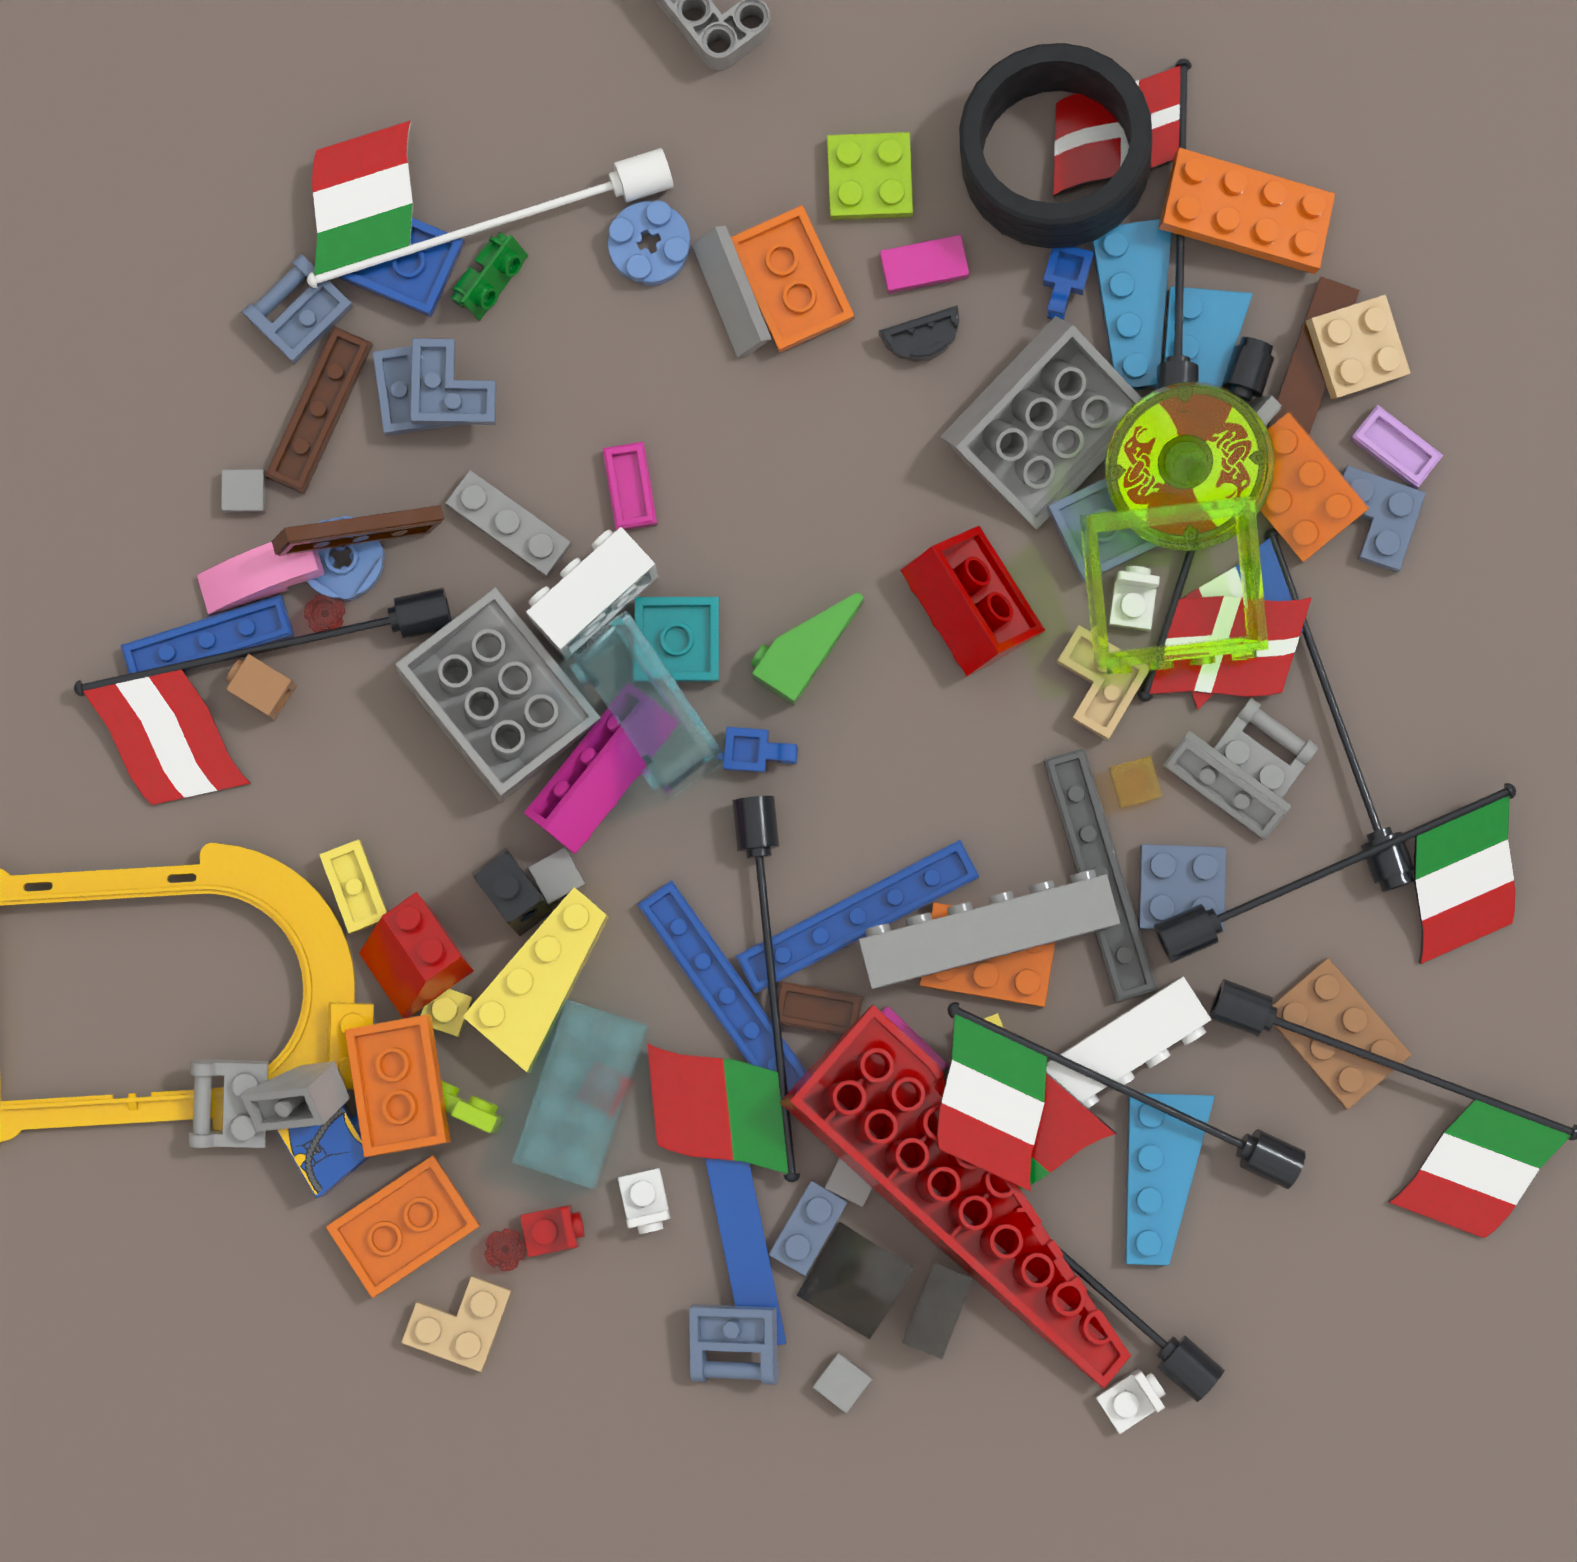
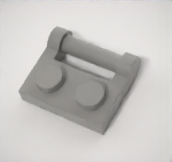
(1258, 760)
(237, 1123)

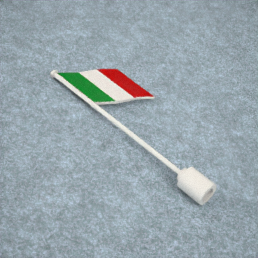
(368, 204)

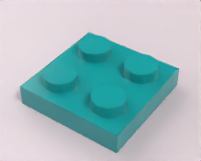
(682, 634)

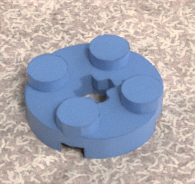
(641, 265)
(350, 581)

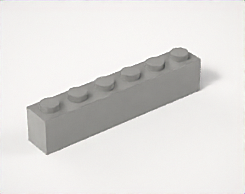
(988, 931)

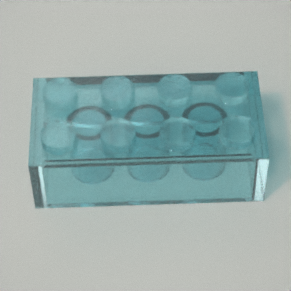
(581, 1094)

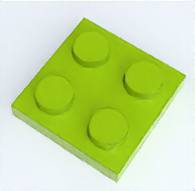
(870, 176)

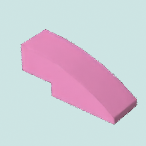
(255, 577)

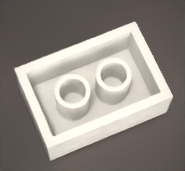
(591, 592)

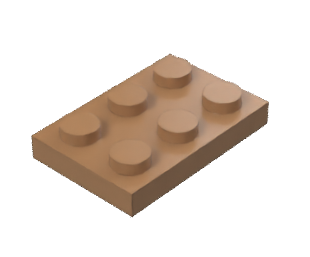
(1335, 1008)

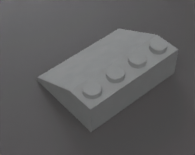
(1043, 421)
(497, 694)

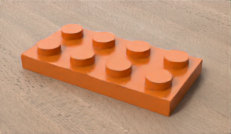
(1246, 210)

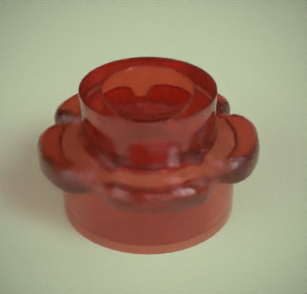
(320, 603)
(508, 1238)

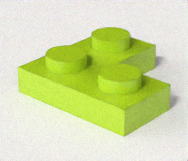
(475, 1111)

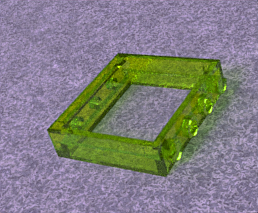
(1199, 651)

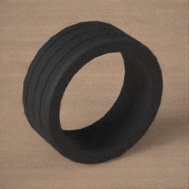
(1049, 70)

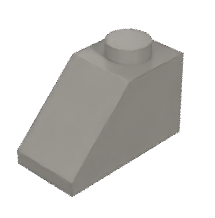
(297, 1098)

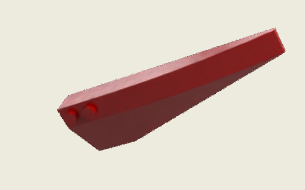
(878, 1111)

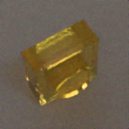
(1135, 782)

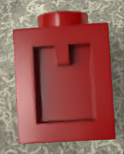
(552, 1230)

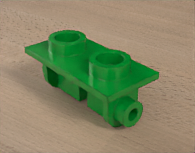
(501, 261)

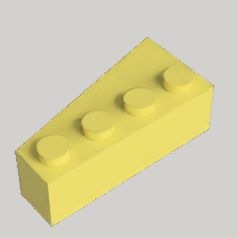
(533, 987)

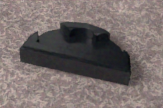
(924, 336)

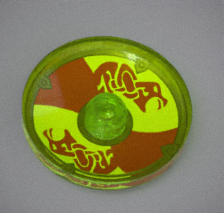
(1188, 448)

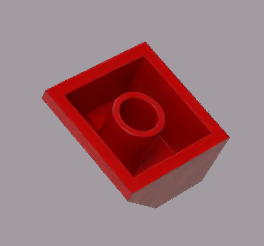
(413, 956)

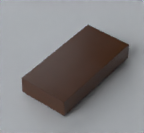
(817, 1008)

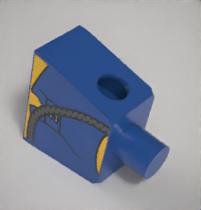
(326, 1151)

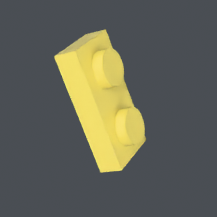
(354, 886)

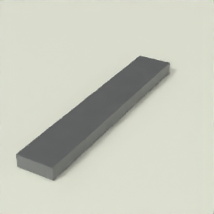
(1094, 849)

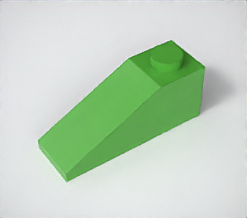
(799, 653)

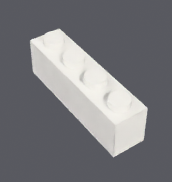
(1133, 1039)

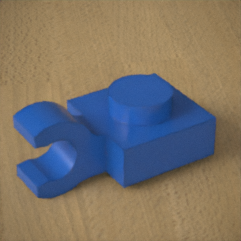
(1066, 274)
(750, 750)

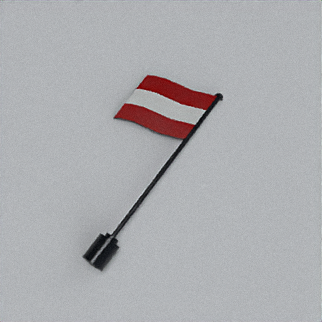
(168, 728)

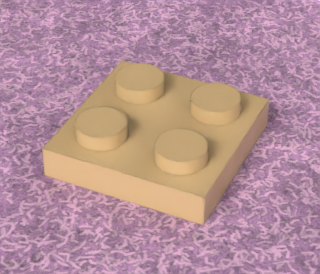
(1358, 347)

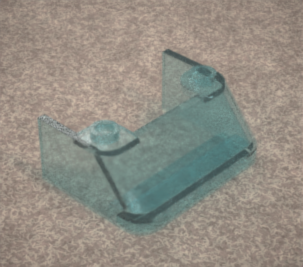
(647, 706)

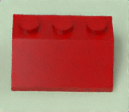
(972, 600)

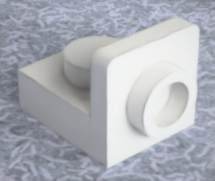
(1133, 599)
(644, 1200)
(1131, 1399)

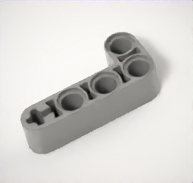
(719, 27)

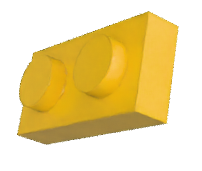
(343, 1017)

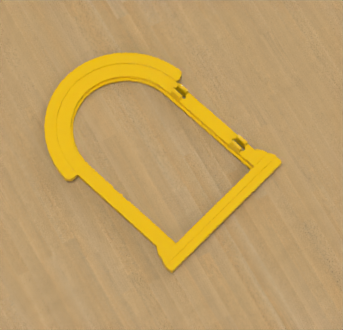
(226, 871)

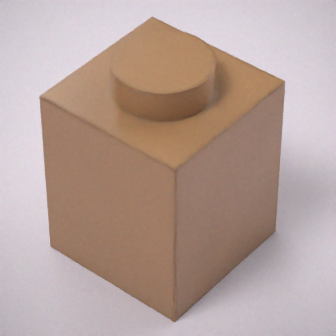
(260, 686)

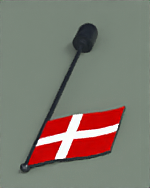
(1092, 149)
(1224, 615)

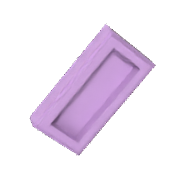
(1396, 447)

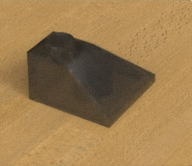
(855, 1280)

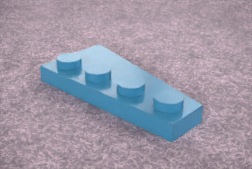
(1133, 290)
(1209, 329)
(1159, 1174)

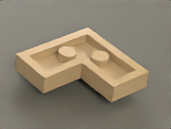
(1108, 694)
(463, 1336)

